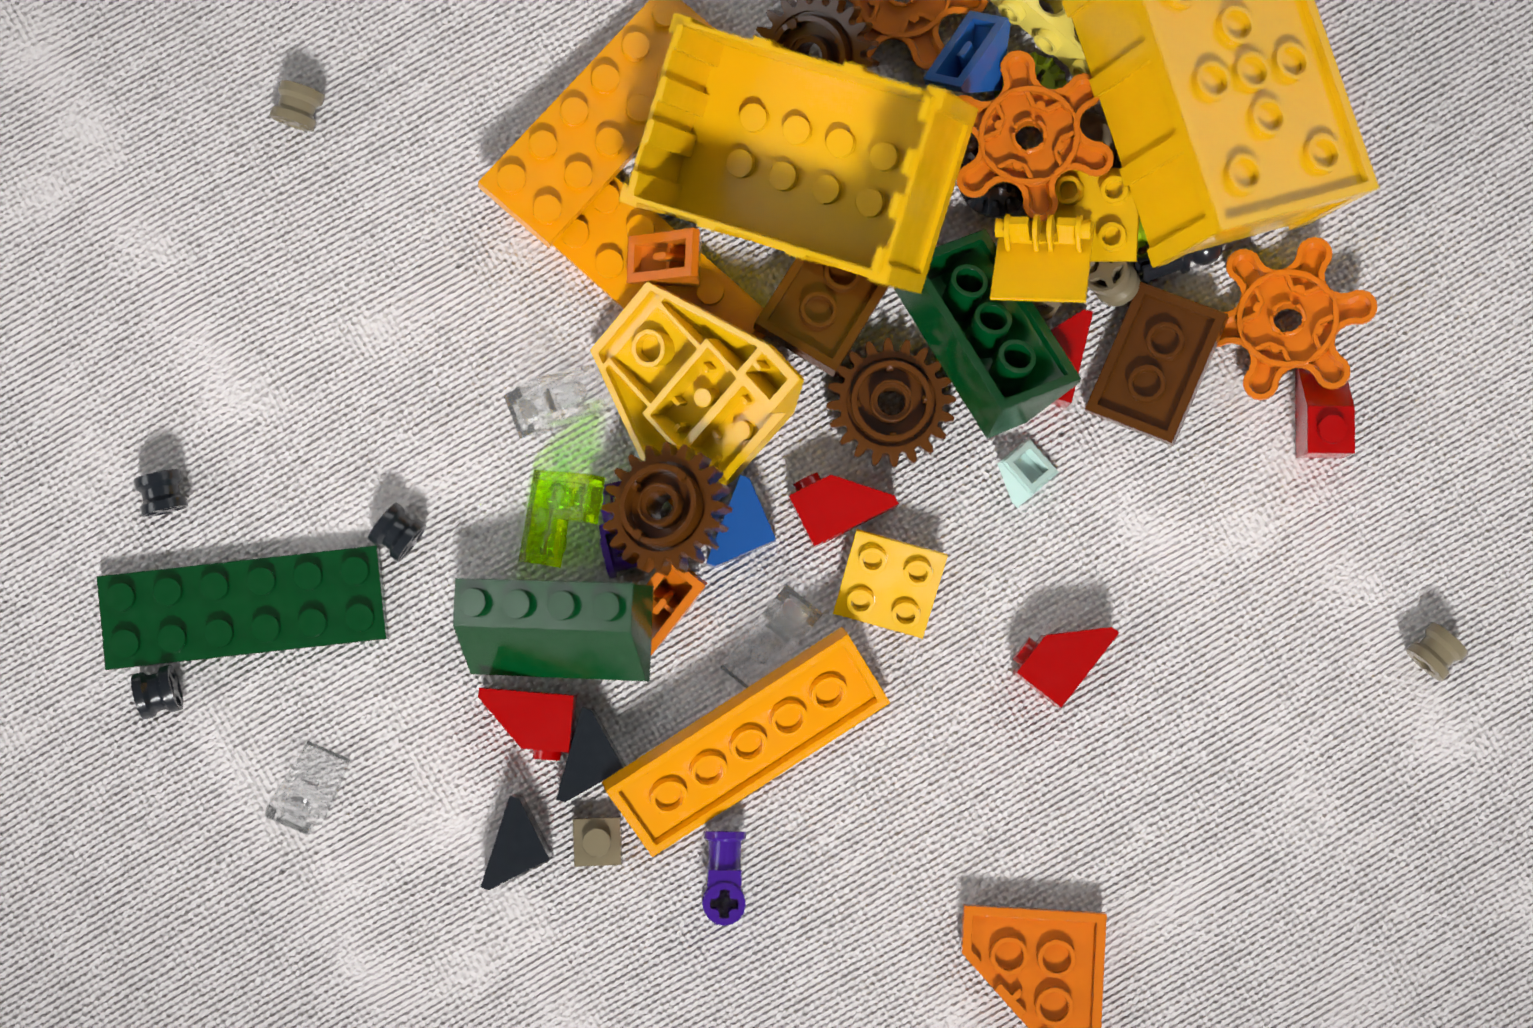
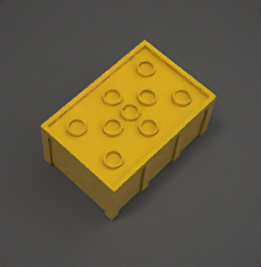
(1222, 116)
(800, 154)

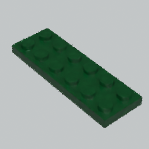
(242, 607)

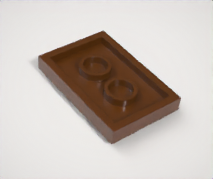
(819, 312)
(1157, 363)

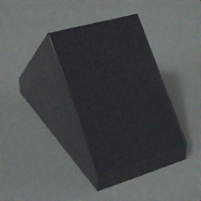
(590, 757)
(517, 845)

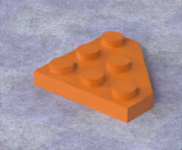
(1040, 961)

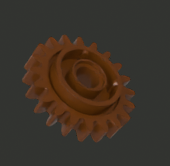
(824, 25)
(894, 373)
(687, 527)

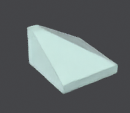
(1025, 471)

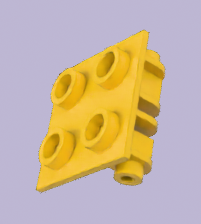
(1108, 205)
(1042, 259)
(890, 583)

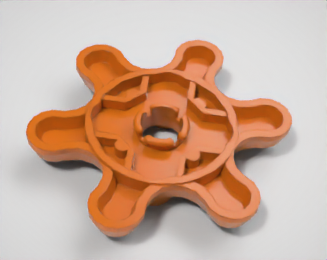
(912, 23)
(1057, 117)
(1297, 288)

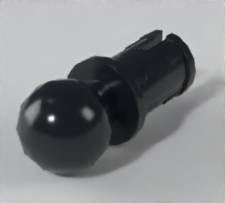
(1182, 264)

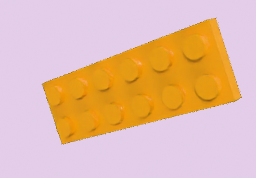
(587, 129)
(599, 249)
(746, 742)

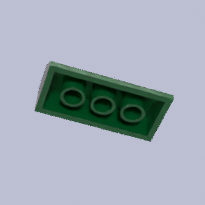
(991, 349)
(555, 628)

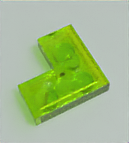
(552, 503)

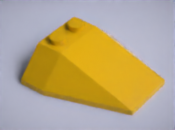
(694, 380)

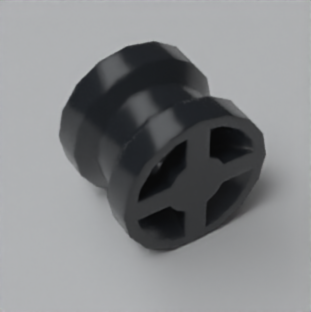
(160, 493)
(397, 532)
(157, 692)

